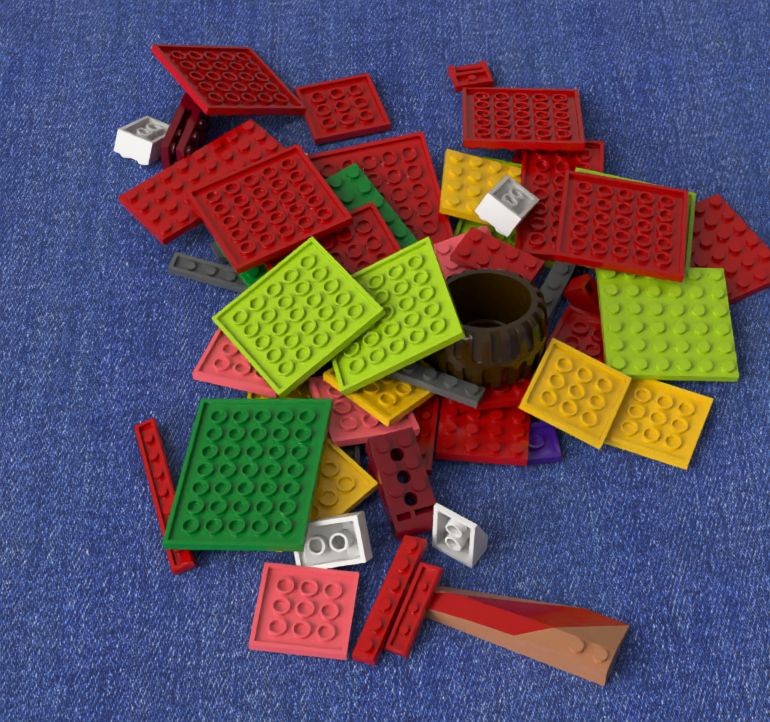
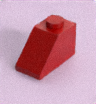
(583, 294)

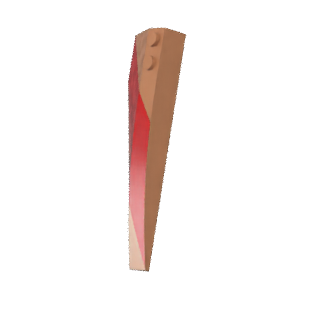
(544, 631)

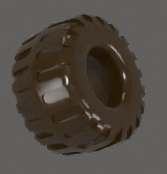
(502, 326)

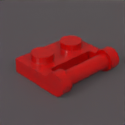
(470, 76)

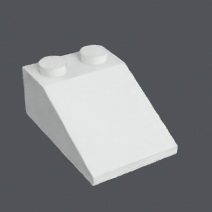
(141, 140)
(506, 205)
(457, 536)
(336, 542)

